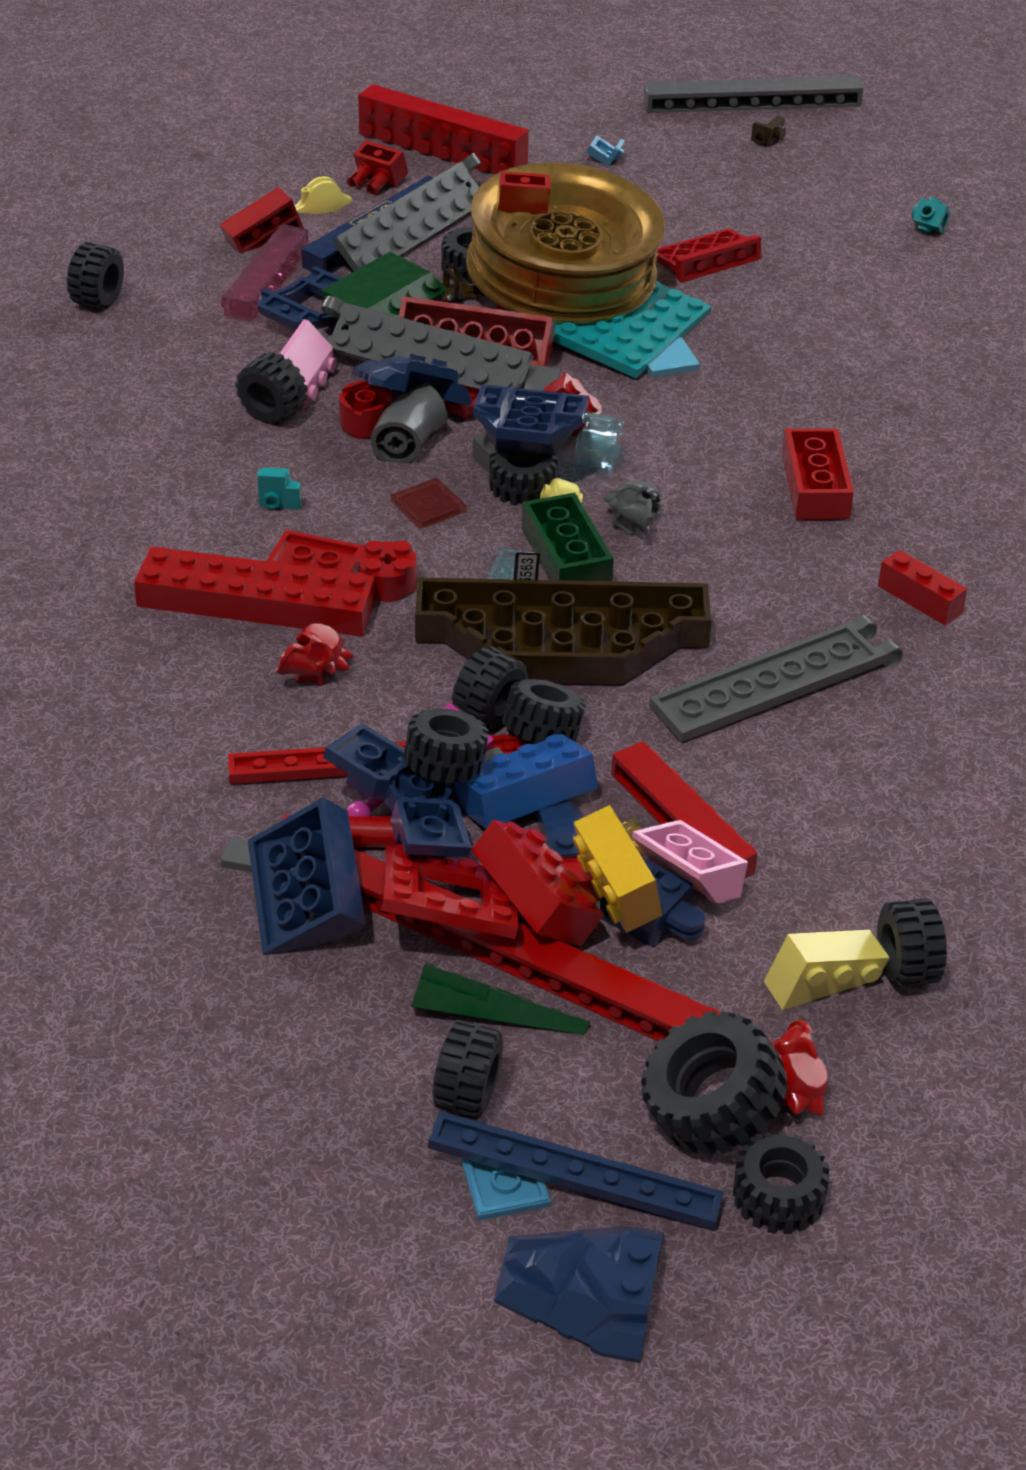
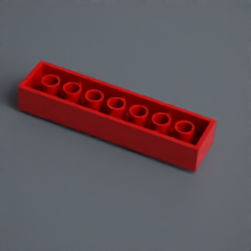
(440, 130)
(254, 590)

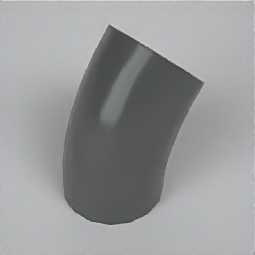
(408, 424)

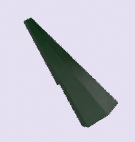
(464, 996)

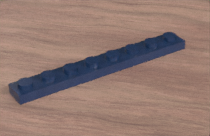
(576, 1170)

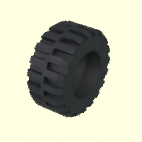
(734, 1109)

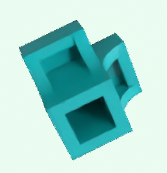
(277, 489)

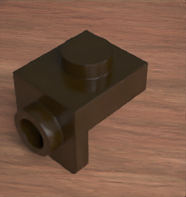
(768, 133)

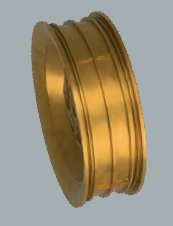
(579, 260)

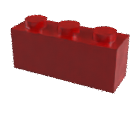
(922, 587)

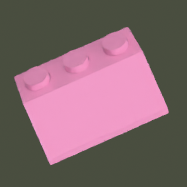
(312, 356)
(695, 858)

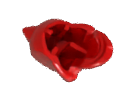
(314, 655)
(804, 1070)

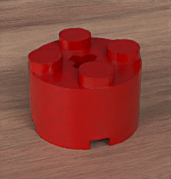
(361, 407)
(393, 568)

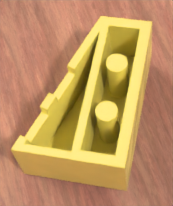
(823, 965)

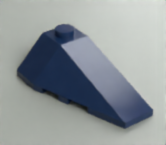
(557, 826)

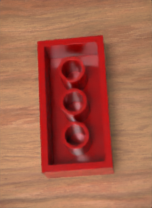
(817, 473)
(537, 882)

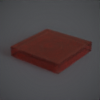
(428, 503)

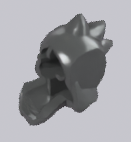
(635, 506)

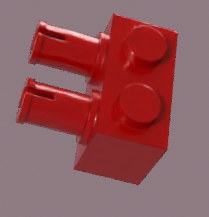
(379, 164)

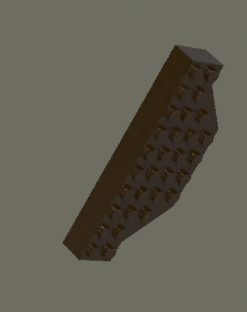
(563, 626)

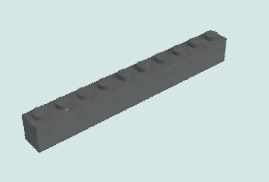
(752, 94)

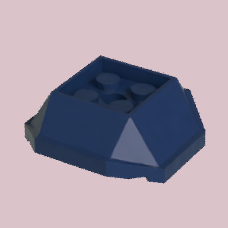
(529, 418)

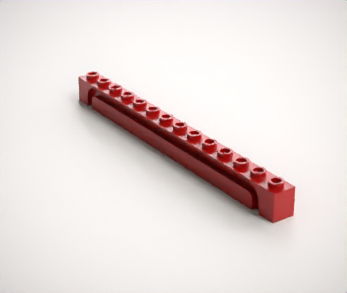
(548, 964)

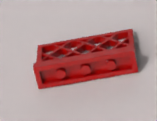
(709, 254)

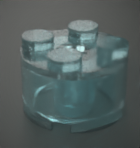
(598, 441)

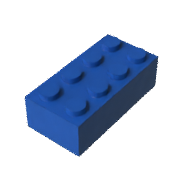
(527, 780)

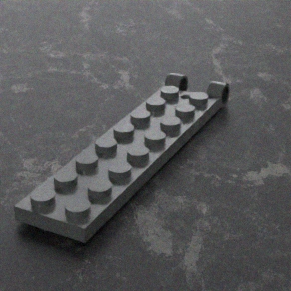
(411, 217)
(381, 335)
(773, 678)

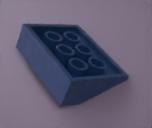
(306, 879)

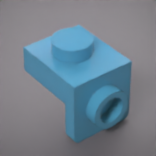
(605, 152)

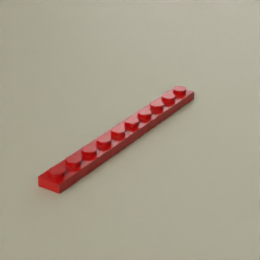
(310, 764)

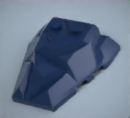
(406, 372)
(585, 1285)

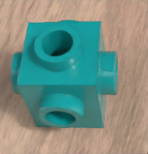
(931, 215)

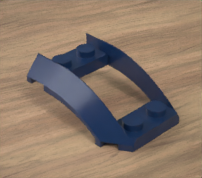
(285, 304)

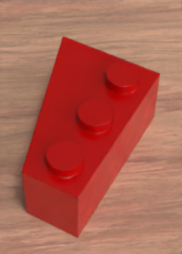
(258, 221)

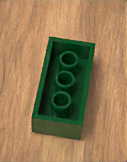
(566, 539)

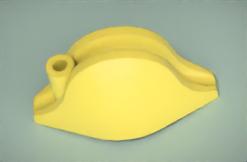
(322, 197)

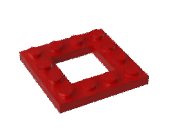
(401, 895)

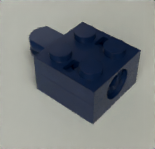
(676, 907)

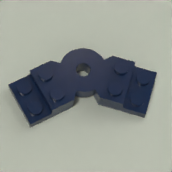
(421, 808)

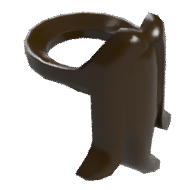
(458, 290)

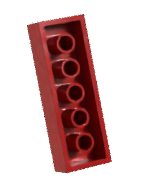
(503, 327)

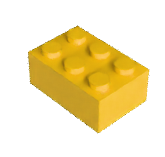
(616, 869)

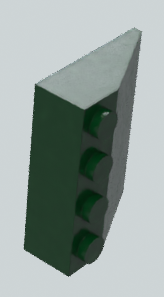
(383, 284)

